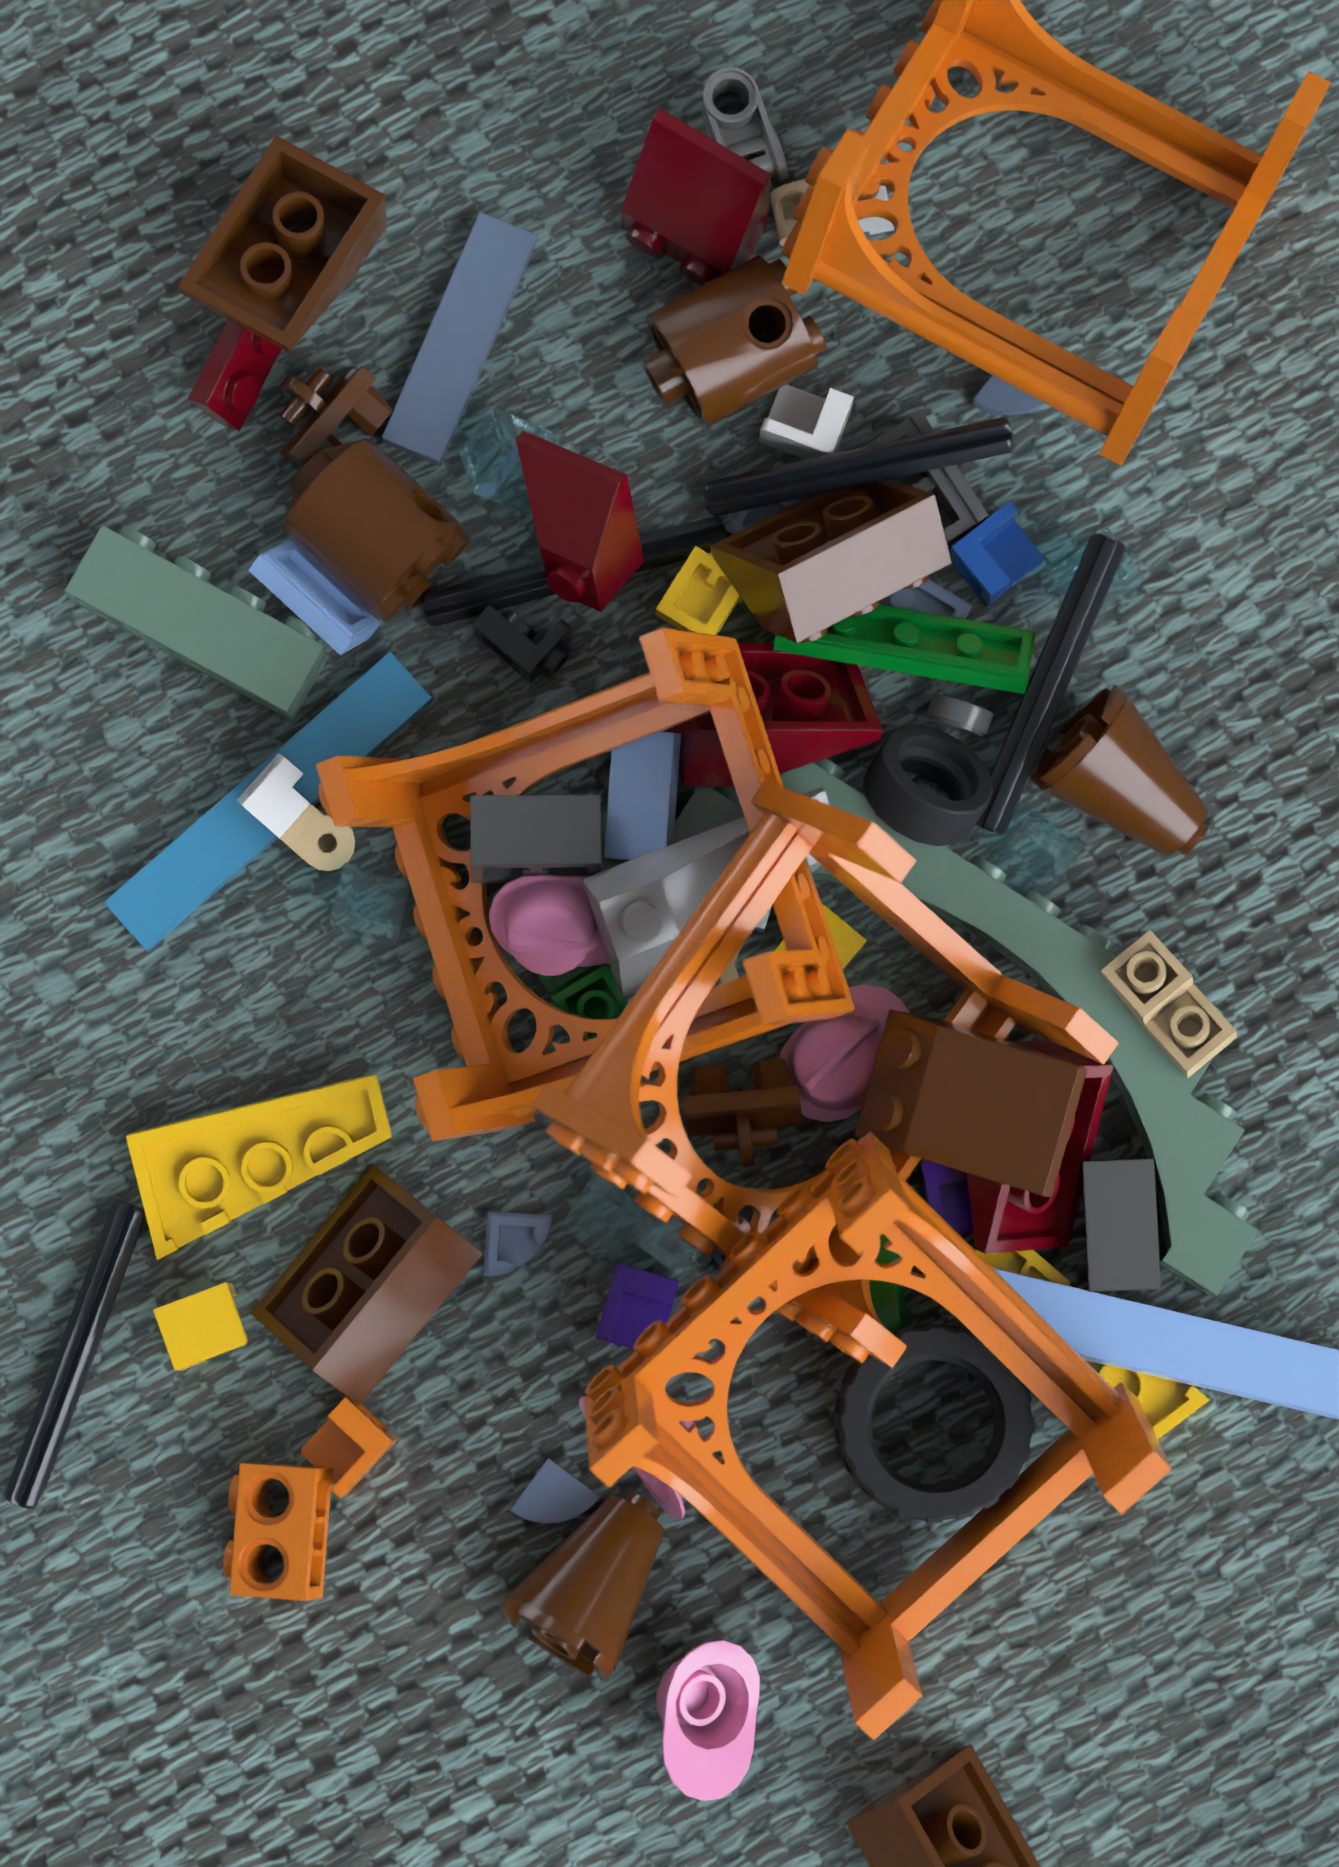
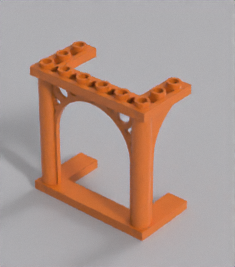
(1008, 44)
(414, 796)
(601, 1105)
(641, 1426)

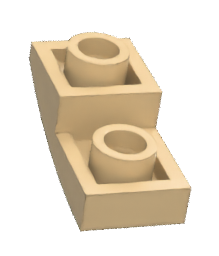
(1168, 1003)

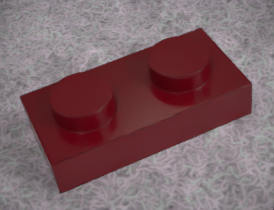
(234, 375)

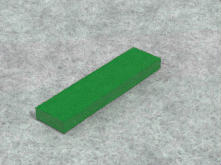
(926, 647)

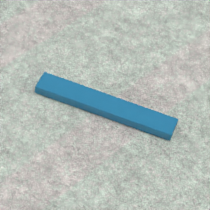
(231, 836)

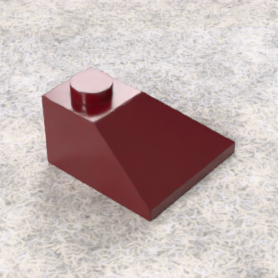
(580, 521)

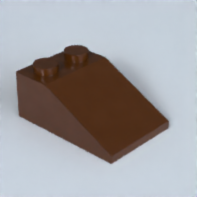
(286, 245)
(971, 1101)

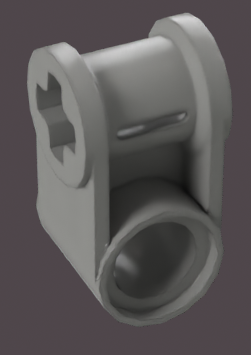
(748, 131)

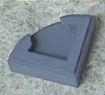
(1004, 399)
(513, 1240)
(554, 1496)

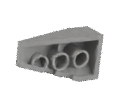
(653, 896)

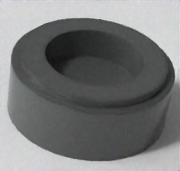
(959, 715)

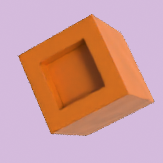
(349, 1444)

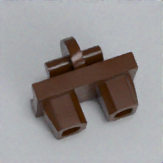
(350, 398)
(742, 1117)

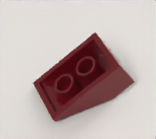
(694, 201)
(807, 708)
(1021, 1220)

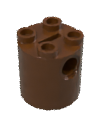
(713, 356)
(371, 526)

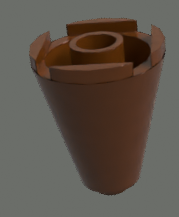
(1122, 776)
(591, 1586)

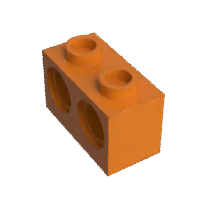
(297, 1533)

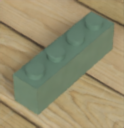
(198, 622)

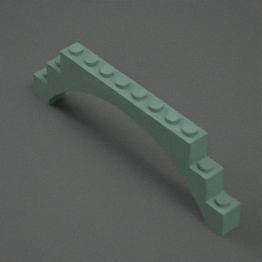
(1177, 1130)

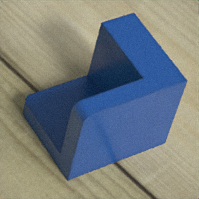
(995, 555)

